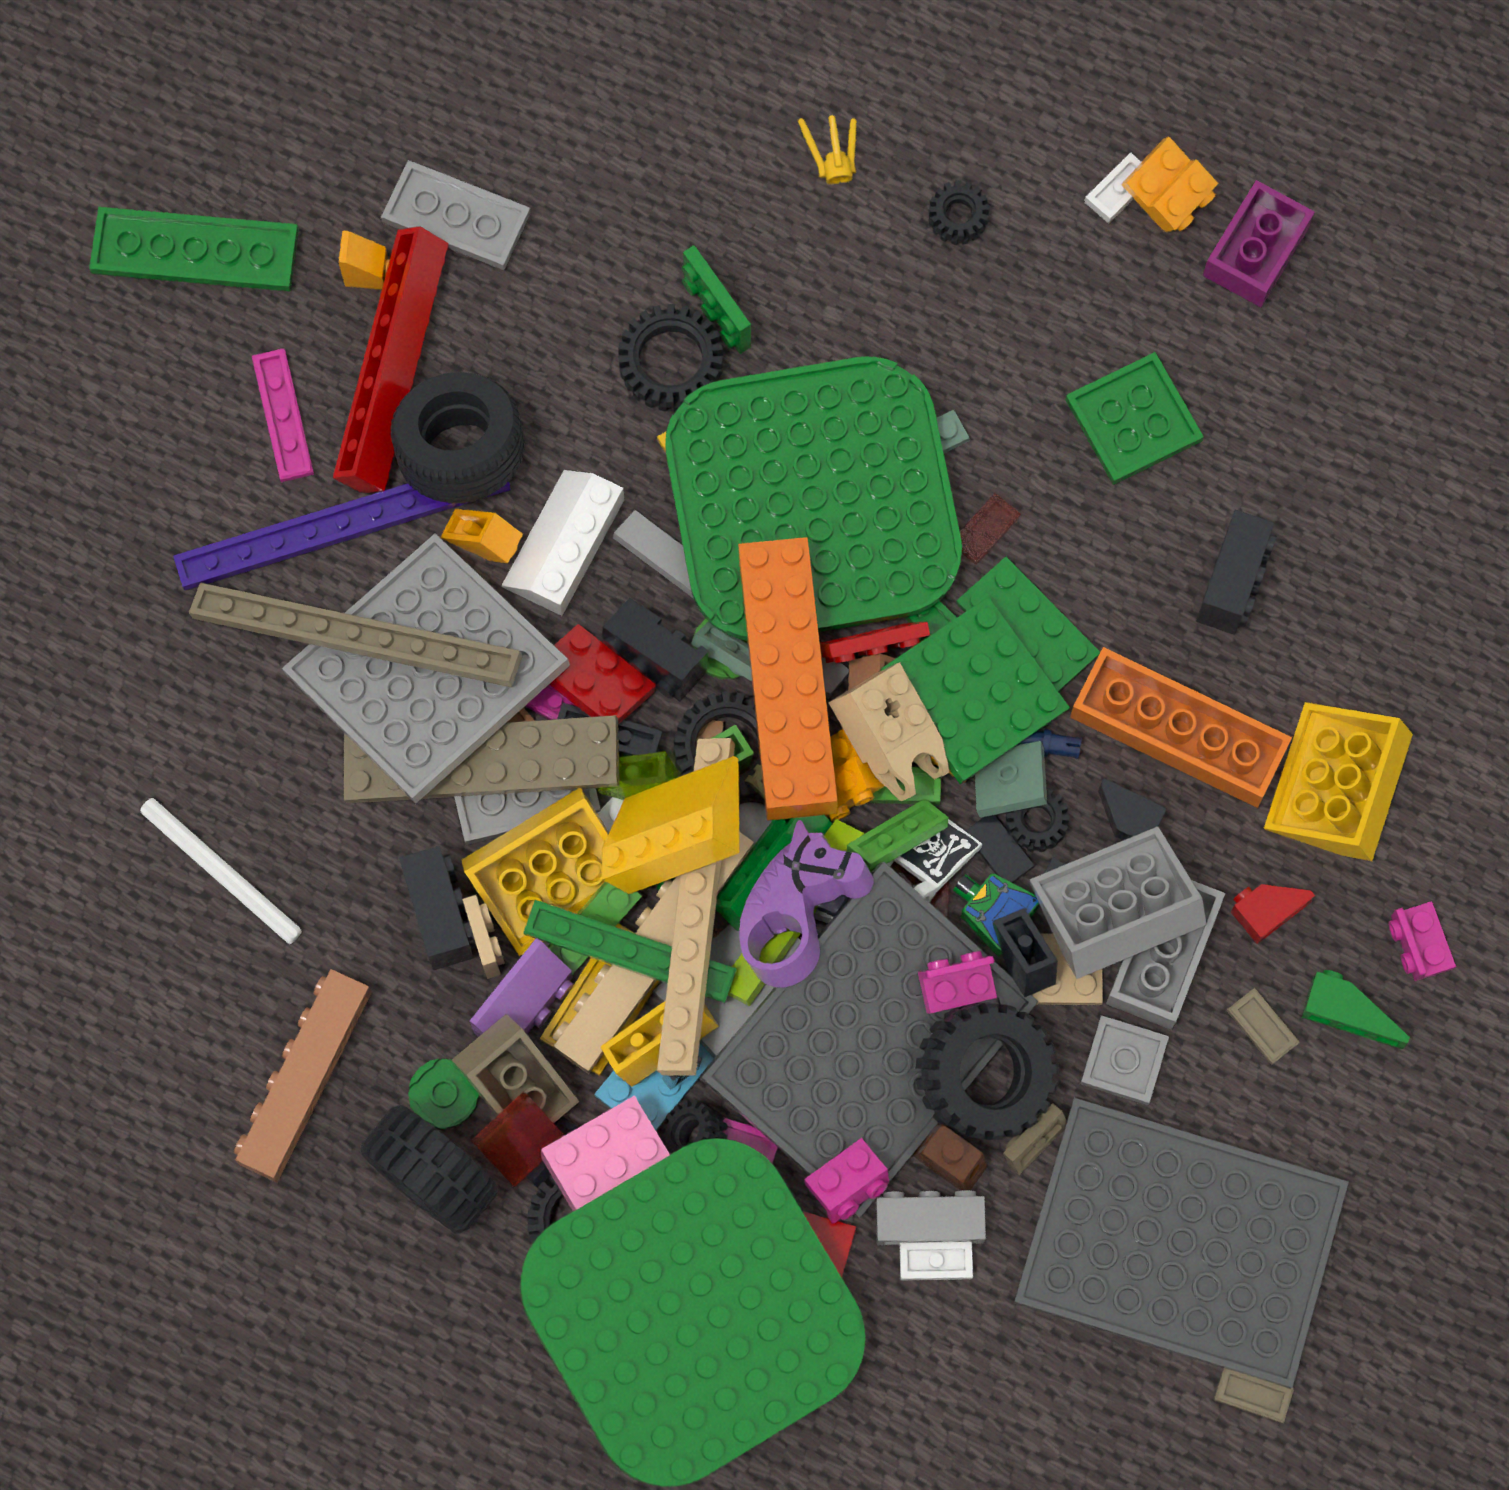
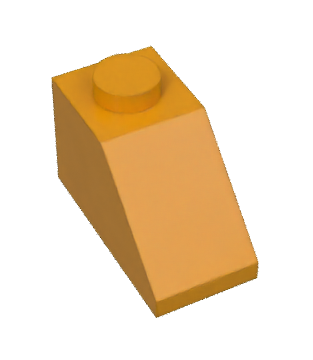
(362, 261)
(482, 534)

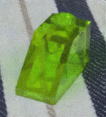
(641, 773)

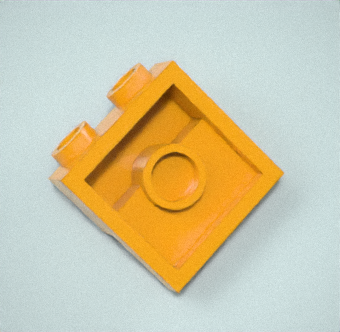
(1170, 186)
(853, 778)

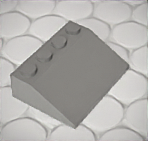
(1119, 902)

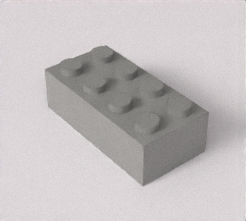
(1158, 979)

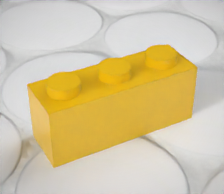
(636, 1049)

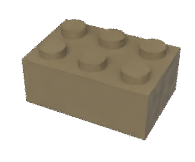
(506, 1064)

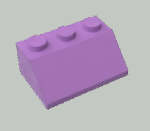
(526, 991)

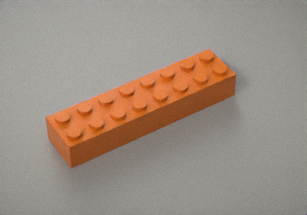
(787, 679)

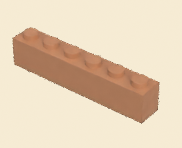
(302, 1076)

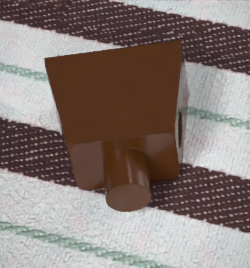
(951, 1158)

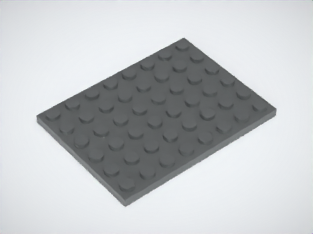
(843, 1044)
(1182, 1243)

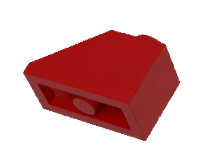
(1268, 908)

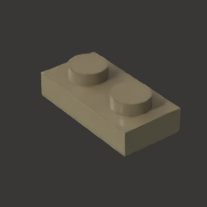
(1033, 1141)

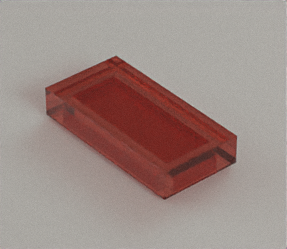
(987, 528)

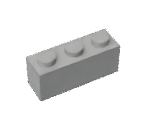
(930, 1218)

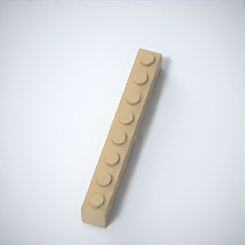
(620, 990)

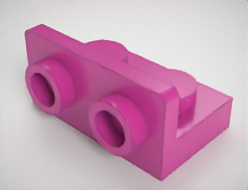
(1422, 941)
(957, 984)

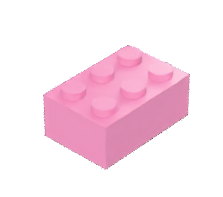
(603, 1153)

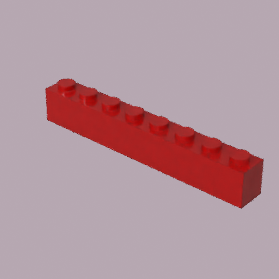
(390, 358)

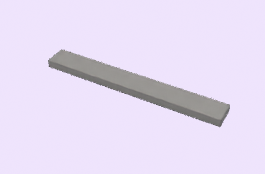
(668, 559)

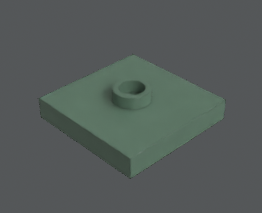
(1012, 781)

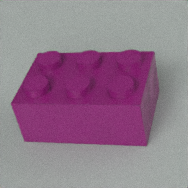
(1258, 243)

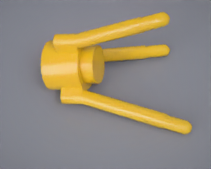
(837, 166)

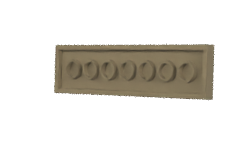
(513, 760)

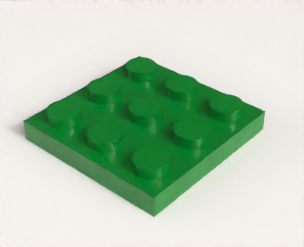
(1134, 418)

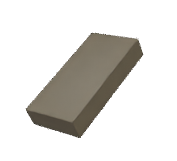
(1263, 1026)
(1253, 1395)

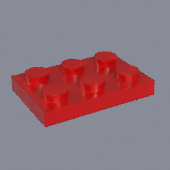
(873, 641)
(599, 678)

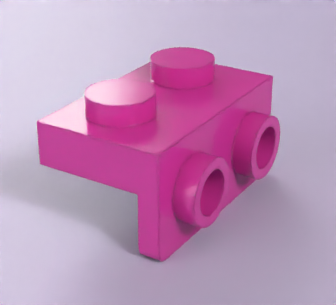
(848, 1181)

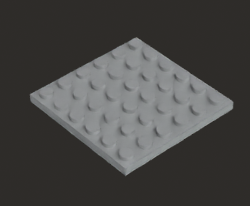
(415, 718)

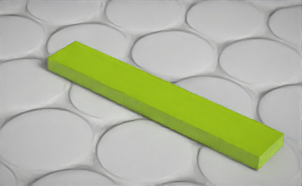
(745, 982)

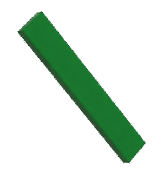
(616, 947)

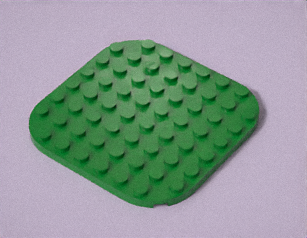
(822, 456)
(692, 1312)

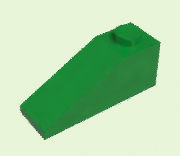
(1348, 1009)

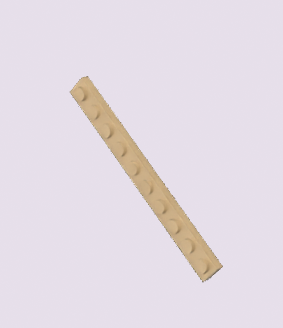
(691, 948)

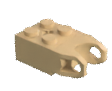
(891, 729)

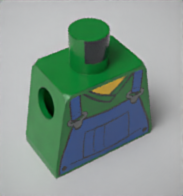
(990, 902)

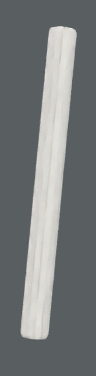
(221, 870)

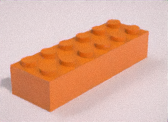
(1180, 727)

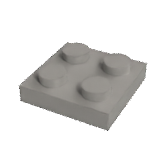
(1124, 1060)

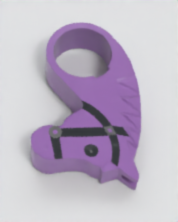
(785, 899)

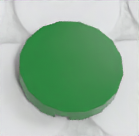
(452, 1100)

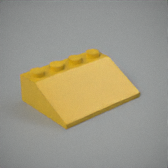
(1339, 779)
(674, 828)
(543, 859)

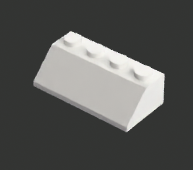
(564, 539)

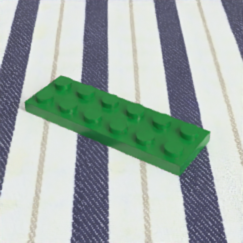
(194, 249)

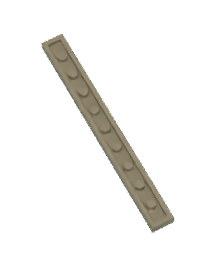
(356, 634)

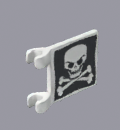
(939, 858)

